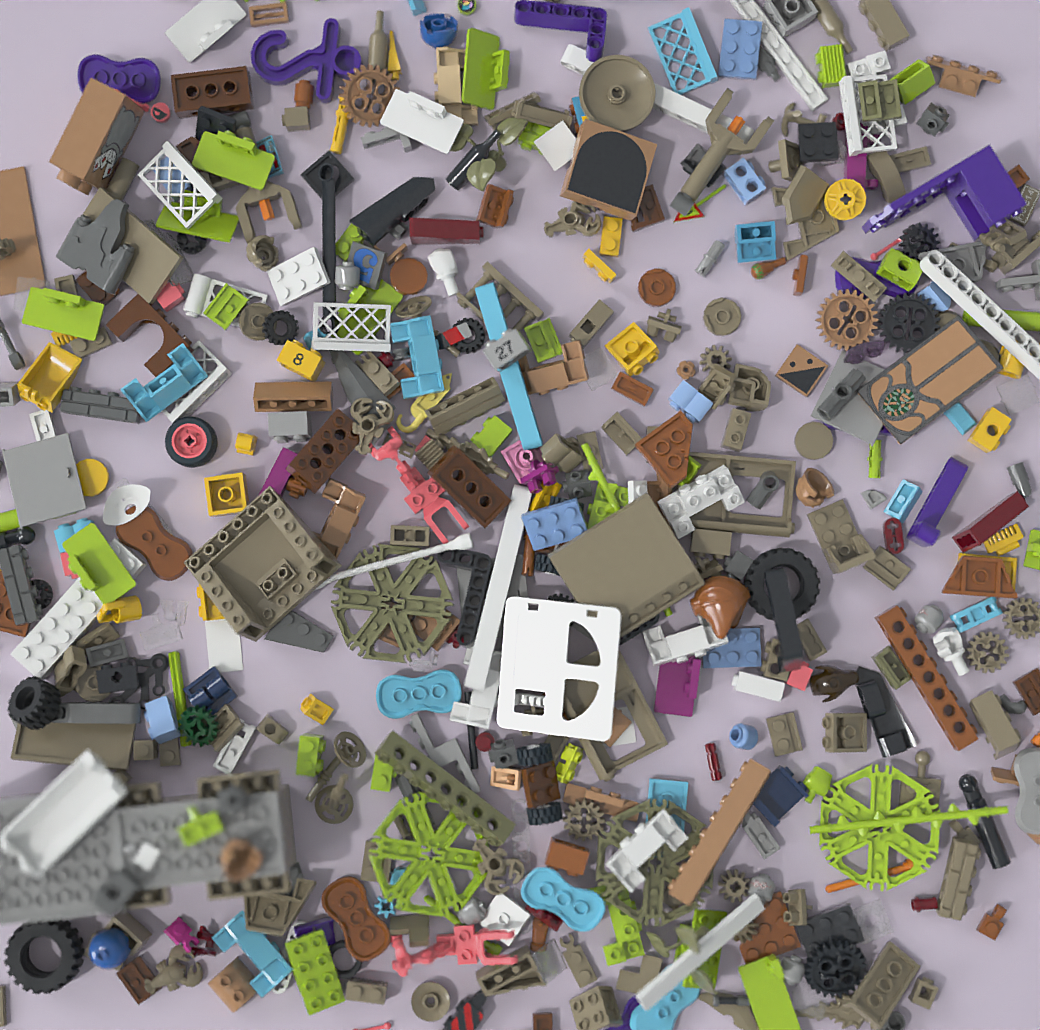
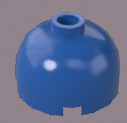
(437, 30)
(109, 948)

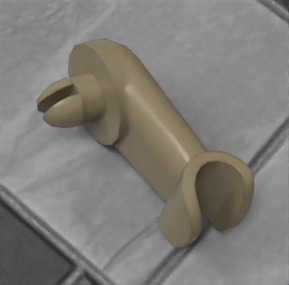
(401, 826)

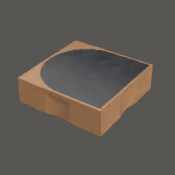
(608, 169)

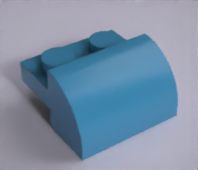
(755, 241)

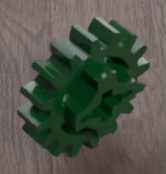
(199, 725)

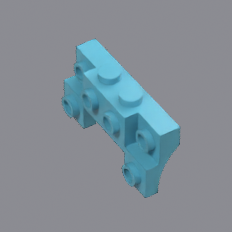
(423, 355)
(167, 386)
(258, 949)

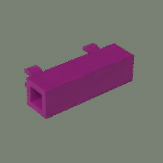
(856, 165)
(279, 475)

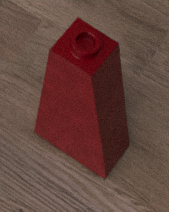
(444, 231)
(990, 522)

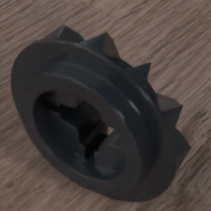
(192, 247)
(46, 594)

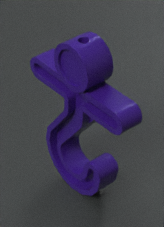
(326, 59)

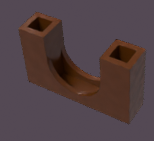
(140, 312)

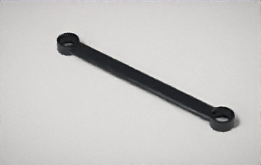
(329, 240)

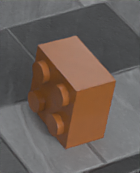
(566, 857)

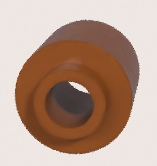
(303, 94)

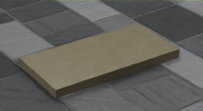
(153, 258)
(69, 741)

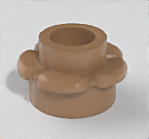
(690, 366)

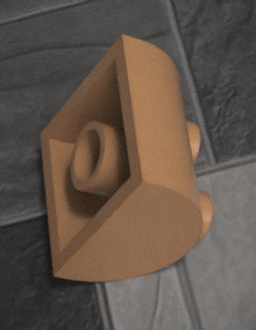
(233, 985)

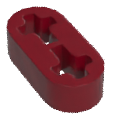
(898, 535)

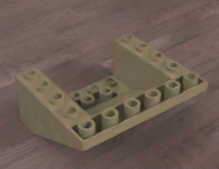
(261, 565)
(628, 565)

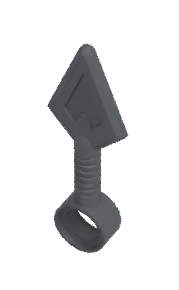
(14, 357)

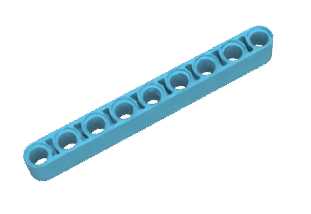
(512, 375)

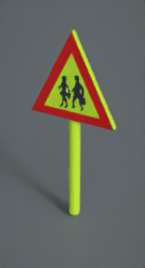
(694, 212)

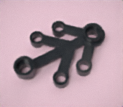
(144, 678)

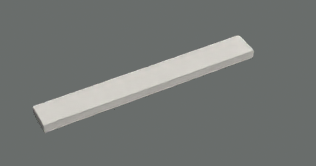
(783, 55)
(708, 945)

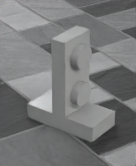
(374, 139)
(1025, 282)

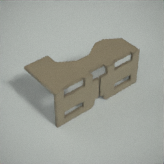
(404, 447)

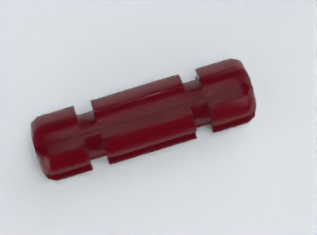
(713, 761)

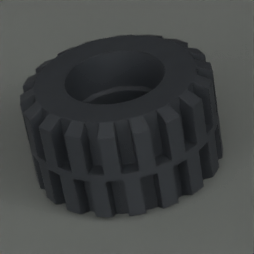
(34, 703)

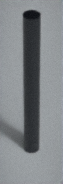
(471, 738)

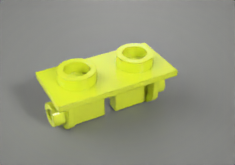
(573, 756)

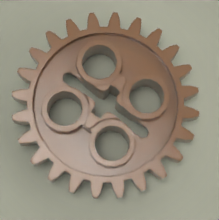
(353, 91)
(832, 310)

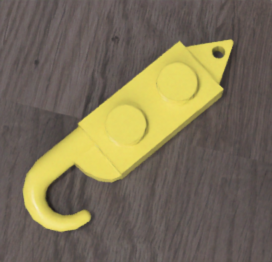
(423, 403)

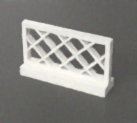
(852, 120)
(191, 174)
(347, 343)
(201, 391)

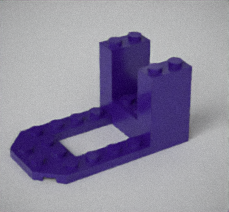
(975, 188)

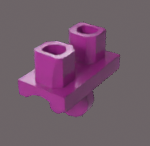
(537, 473)

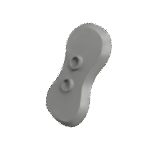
(1028, 776)

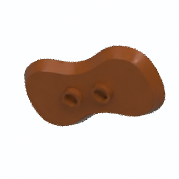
(161, 549)
(363, 931)

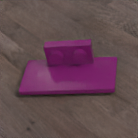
(677, 687)

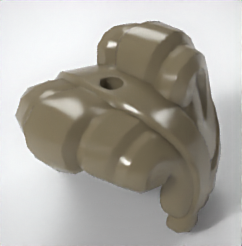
(262, 247)

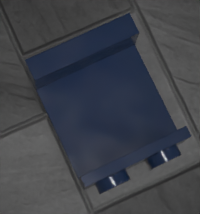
(779, 795)

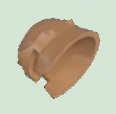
(813, 488)
(240, 859)

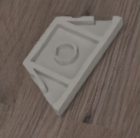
(966, 257)

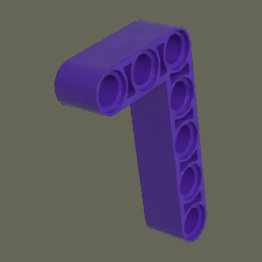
(567, 18)
(924, 527)

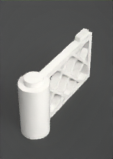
(201, 292)

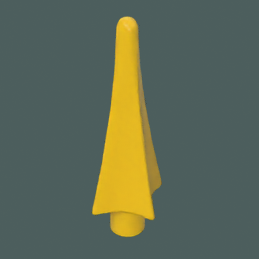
(393, 64)

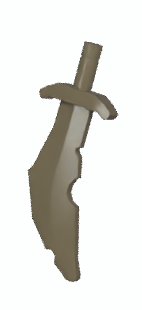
(741, 1014)

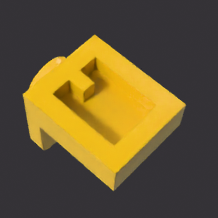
(316, 709)

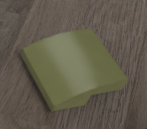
(879, 100)

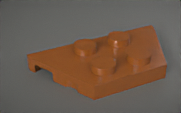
(980, 578)

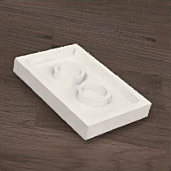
(298, 276)

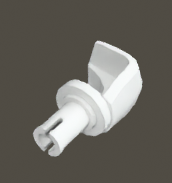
(445, 266)
(950, 648)

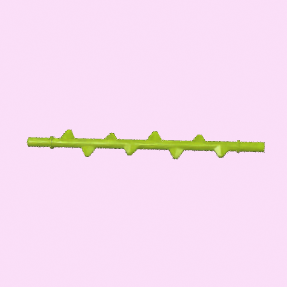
(608, 488)
(916, 817)

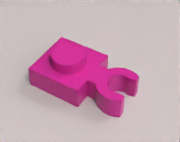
(179, 932)

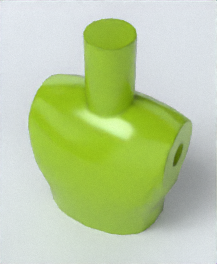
(817, 783)

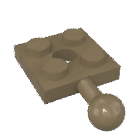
(933, 784)

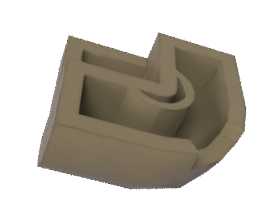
(751, 388)

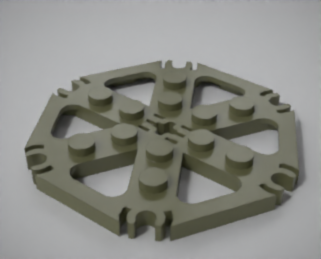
(398, 620)
(654, 884)

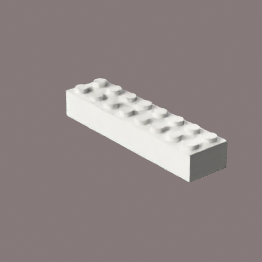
(68, 621)

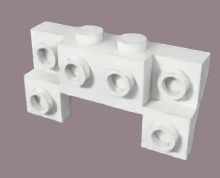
(871, 66)
(697, 496)
(681, 645)
(481, 703)
(643, 845)

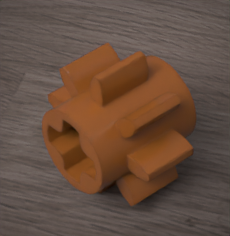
(296, 488)

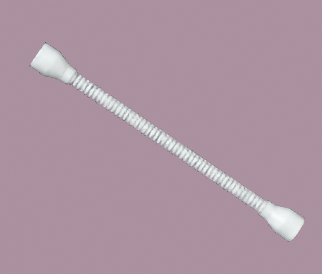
(460, 543)

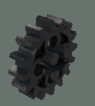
(914, 232)

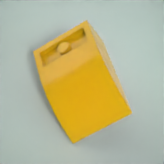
(48, 377)

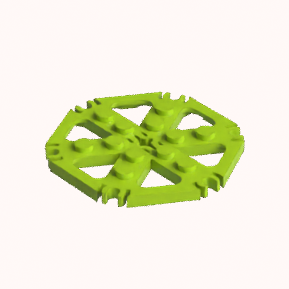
(878, 845)
(420, 869)

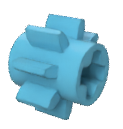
(386, 911)

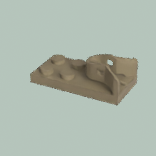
(1016, 253)
(883, 985)

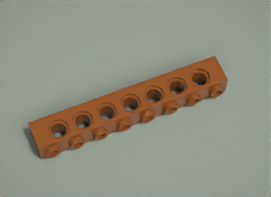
(967, 734)

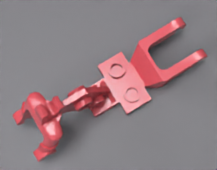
(423, 493)
(463, 943)

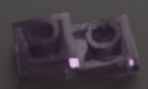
(857, 353)

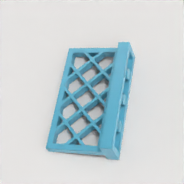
(698, 47)

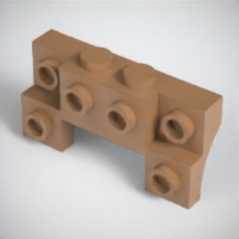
(556, 374)
(342, 515)

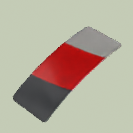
(453, 335)

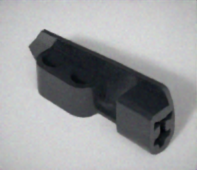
(393, 208)
(886, 720)

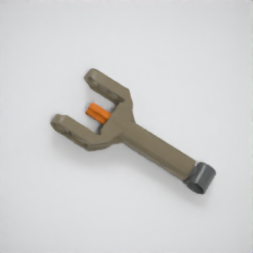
(723, 143)
(262, 198)

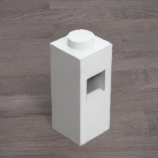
(758, 686)

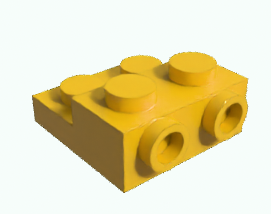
(632, 349)

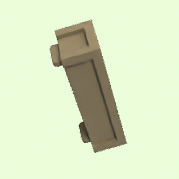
(540, 114)

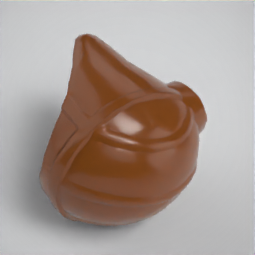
(720, 603)

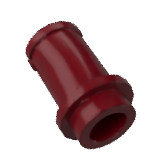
(924, 904)

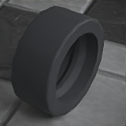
(349, 973)

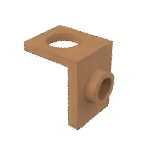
(396, 255)

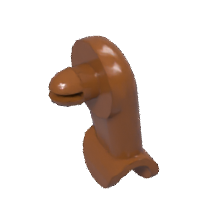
(539, 934)

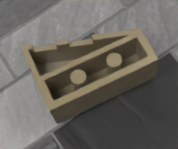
(995, 724)
(509, 977)

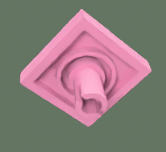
(520, 459)

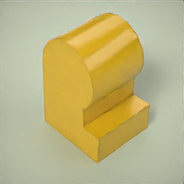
(246, 443)

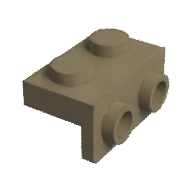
(717, 385)

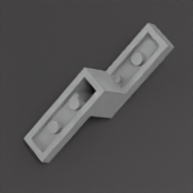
(445, 753)

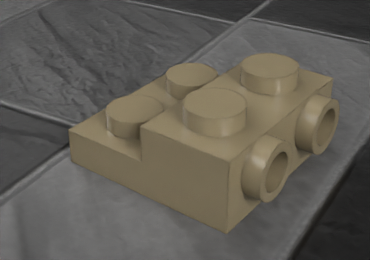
(845, 732)

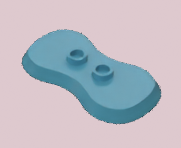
(403, 695)
(550, 892)
(666, 1011)

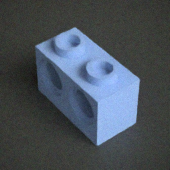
(740, 184)

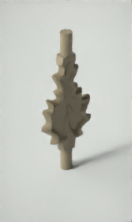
(473, 452)
(846, 1015)

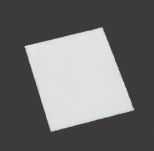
(146, 856)

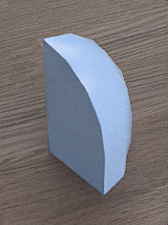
(936, 296)

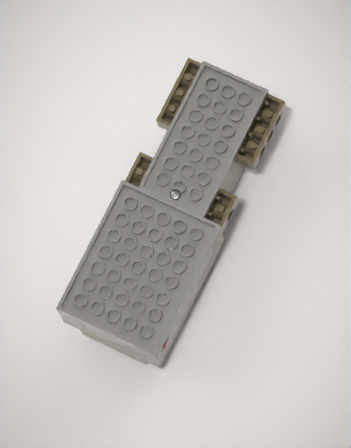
(148, 817)

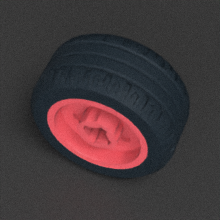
(193, 454)

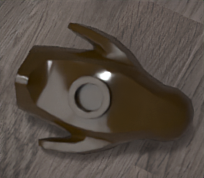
(832, 681)

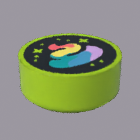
(466, 7)

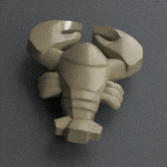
(574, 221)
(369, 423)
(497, 867)
(175, 972)

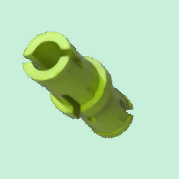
(875, 460)

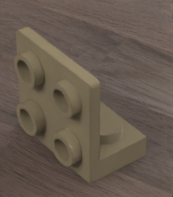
(596, 1009)

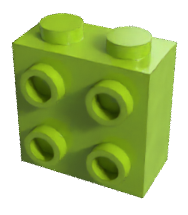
(309, 755)

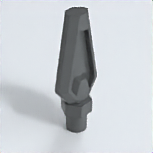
(767, 64)

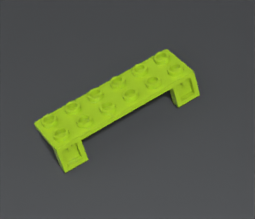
(768, 994)

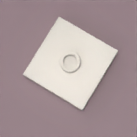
(505, 915)

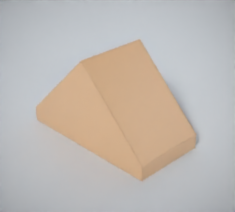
(506, 778)

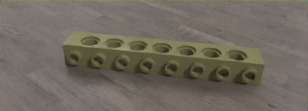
(455, 789)

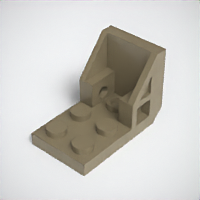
(839, 538)

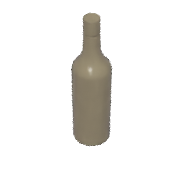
(831, 23)
(378, 44)
(122, 178)

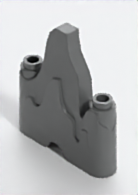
(97, 248)

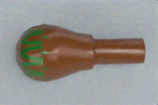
(762, 269)

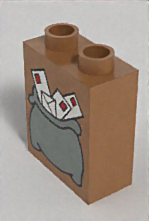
(96, 137)

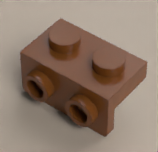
(495, 206)

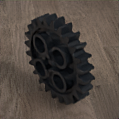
(891, 321)
(835, 968)

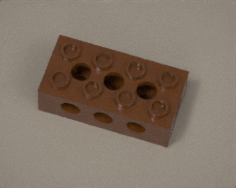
(206, 81)
(327, 463)
(482, 486)

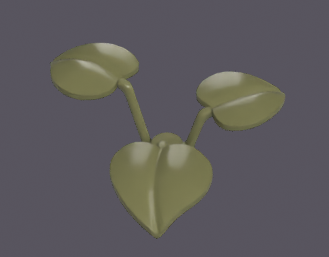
(481, 172)
(689, 938)

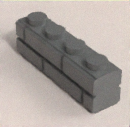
(98, 405)
(19, 585)

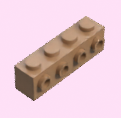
(292, 396)

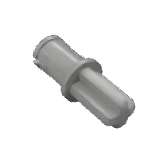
(710, 258)

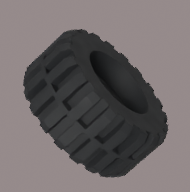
(787, 558)
(24, 970)

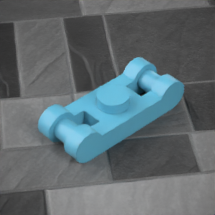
(976, 614)

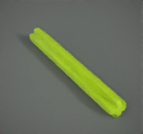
(179, 693)

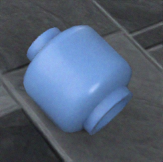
(743, 736)

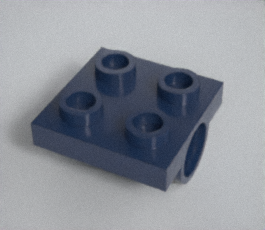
(210, 690)

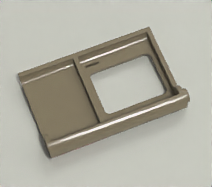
(719, 519)
(581, 694)

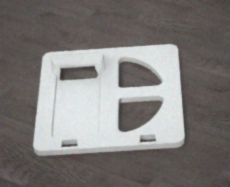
(537, 660)

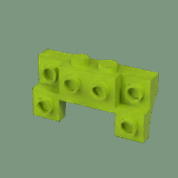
(600, 501)
(625, 928)

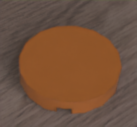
(408, 276)
(656, 287)

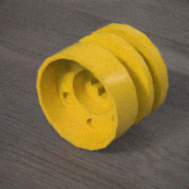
(838, 209)

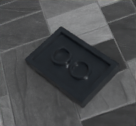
(828, 925)

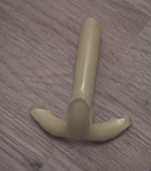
(794, 116)

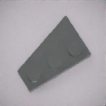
(299, 632)

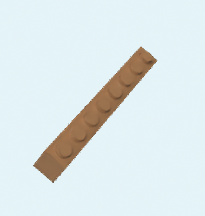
(720, 832)

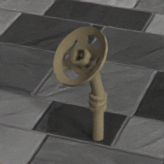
(415, 310)
(342, 753)
(335, 794)

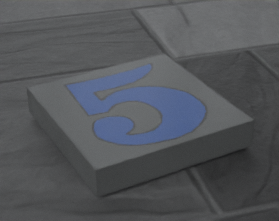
(370, 262)

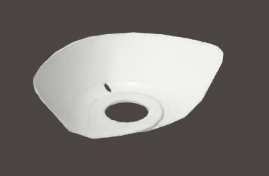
(115, 507)

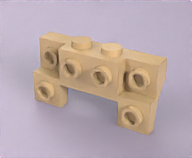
(448, 77)

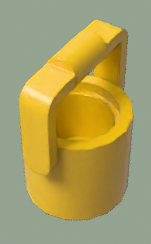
(1011, 366)
(122, 610)

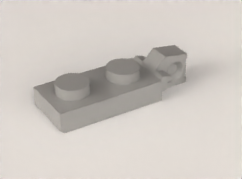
(759, 835)

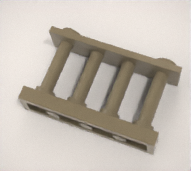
(504, 286)

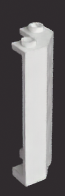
(62, 814)

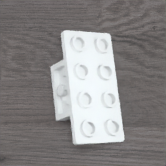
(204, 26)
(422, 120)

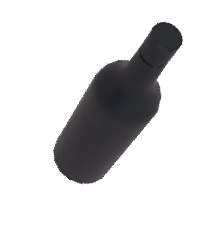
(458, 176)

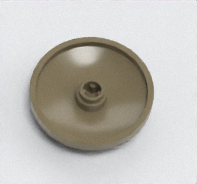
(617, 92)

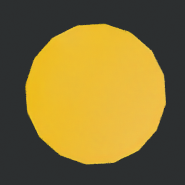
(92, 476)

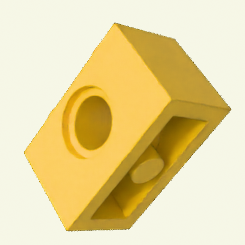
(980, 436)

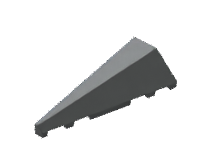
(356, 383)

